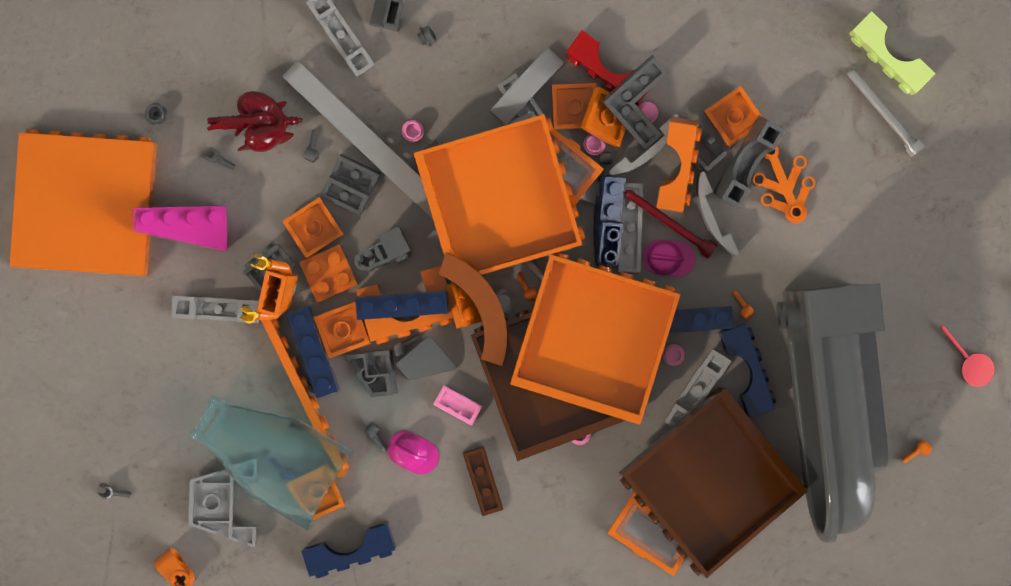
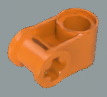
(173, 568)

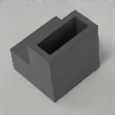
(387, 14)

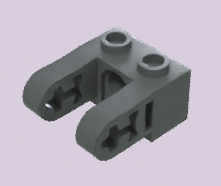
(391, 248)

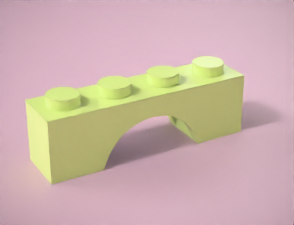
(871, 36)

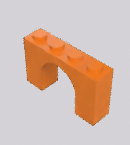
(382, 328)

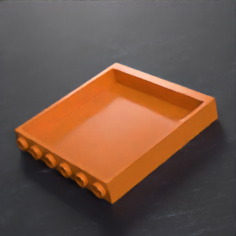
(500, 196)
(79, 201)
(595, 338)

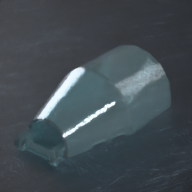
(273, 457)

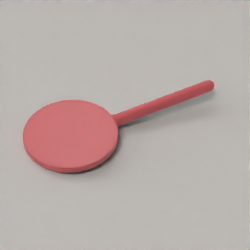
(976, 368)

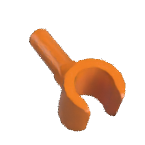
(530, 294)
(747, 311)
(922, 446)

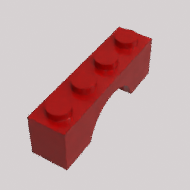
(585, 53)

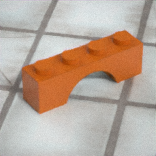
(682, 137)

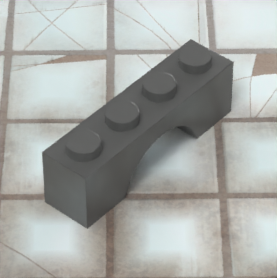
(737, 179)

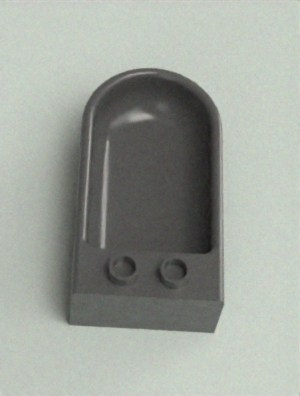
(837, 400)

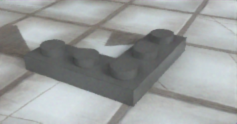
(623, 98)

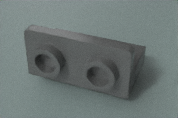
(270, 252)

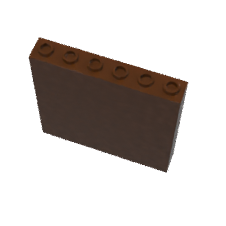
(530, 418)
(712, 482)

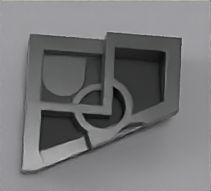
(425, 361)
(376, 371)

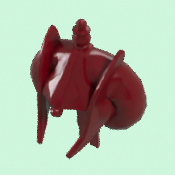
(262, 118)

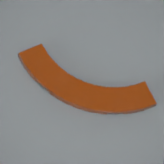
(485, 300)

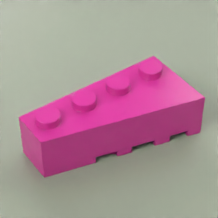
(190, 225)

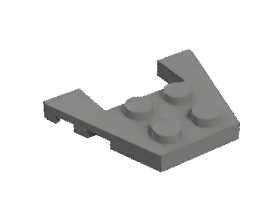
(212, 507)

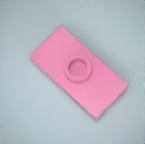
(457, 405)

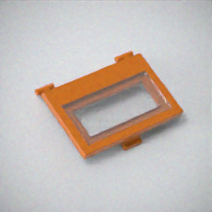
(580, 168)
(645, 537)

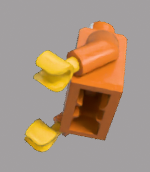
(276, 290)

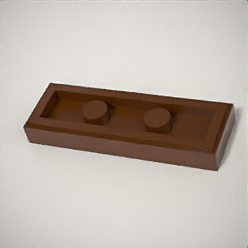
(483, 481)

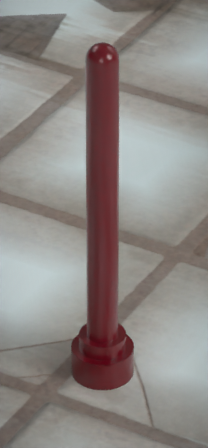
(705, 246)

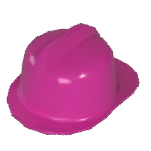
(669, 258)
(413, 452)

